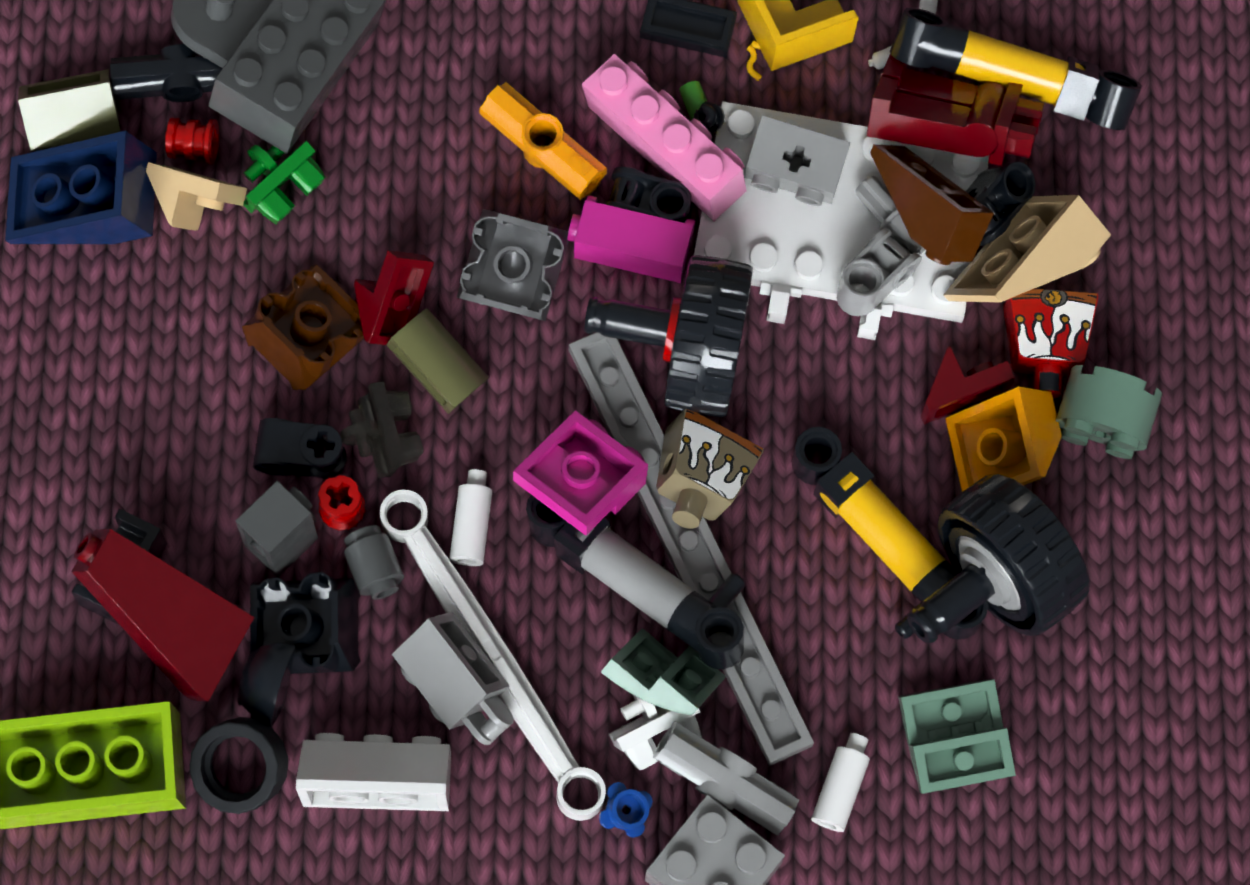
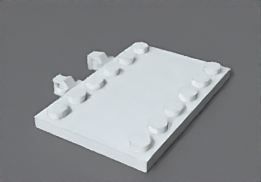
(806, 246)

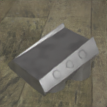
(513, 264)

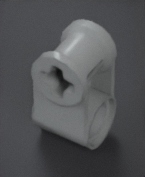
(881, 268)

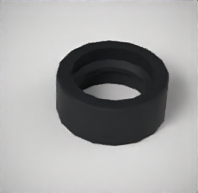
(204, 776)

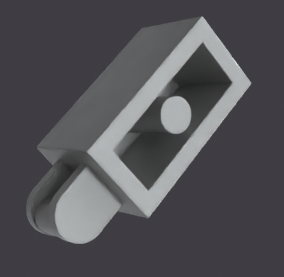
(455, 677)

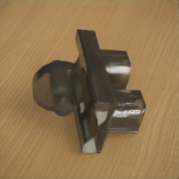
(376, 433)

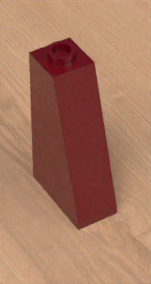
(167, 613)

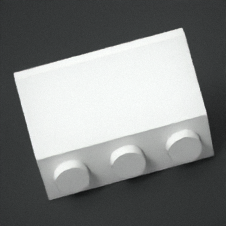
(374, 773)

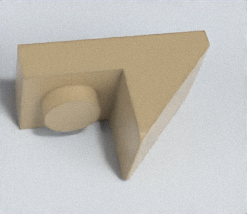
(187, 193)

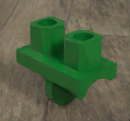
(266, 195)

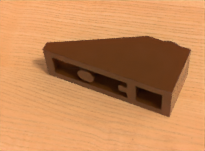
(932, 206)

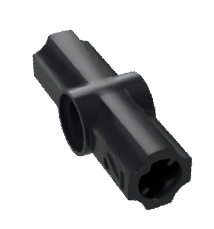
(174, 74)

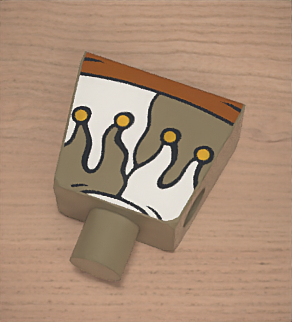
(703, 467)

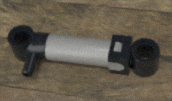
(647, 585)

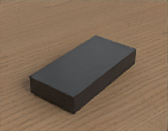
(689, 25)

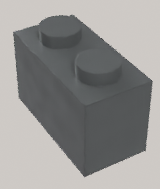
(278, 527)

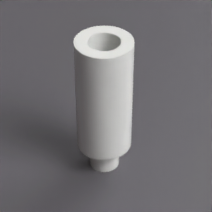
(471, 520)
(842, 784)

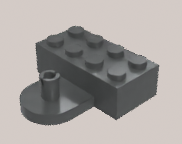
(275, 56)

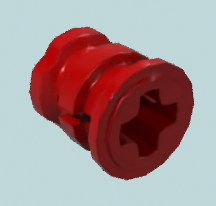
(192, 139)
(345, 516)

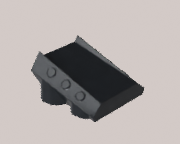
(313, 615)

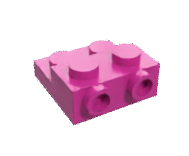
(582, 472)

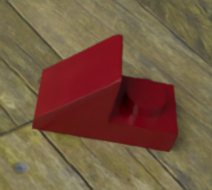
(394, 298)
(954, 392)

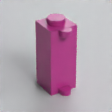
(631, 240)

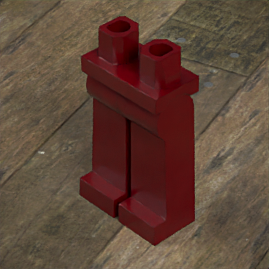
(953, 114)

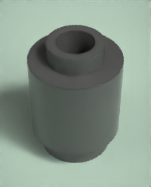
(373, 562)

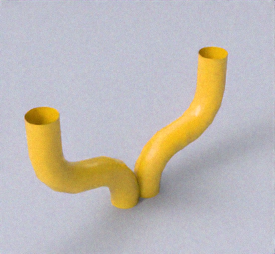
(753, 56)

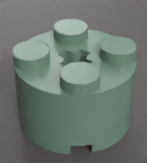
(1108, 410)

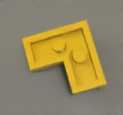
(796, 35)

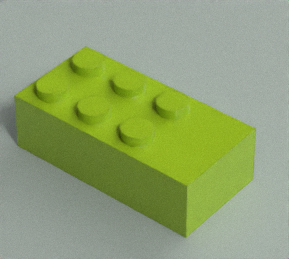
(91, 765)

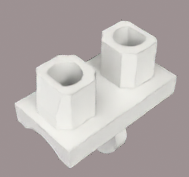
(636, 736)

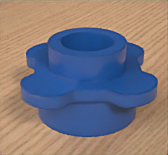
(638, 803)

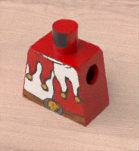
(1049, 334)

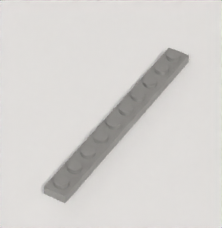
(691, 551)

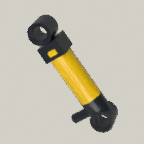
(1069, 85)
(848, 491)

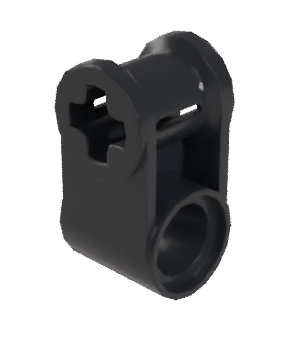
(647, 193)
(1004, 193)
(292, 447)

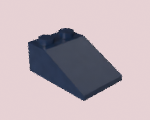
(82, 193)

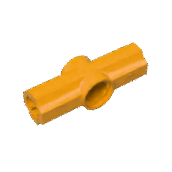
(523, 122)

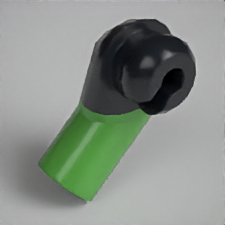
(698, 107)

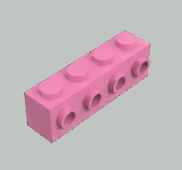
(664, 136)

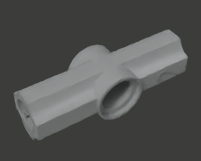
(726, 778)

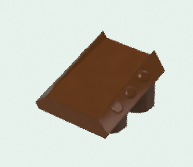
(305, 327)

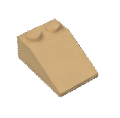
(1041, 245)

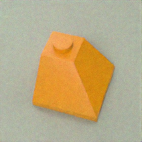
(1005, 436)

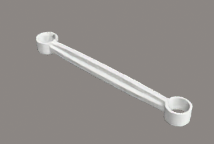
(520, 696)

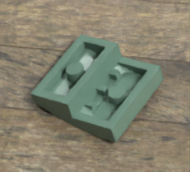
(660, 677)
(956, 736)

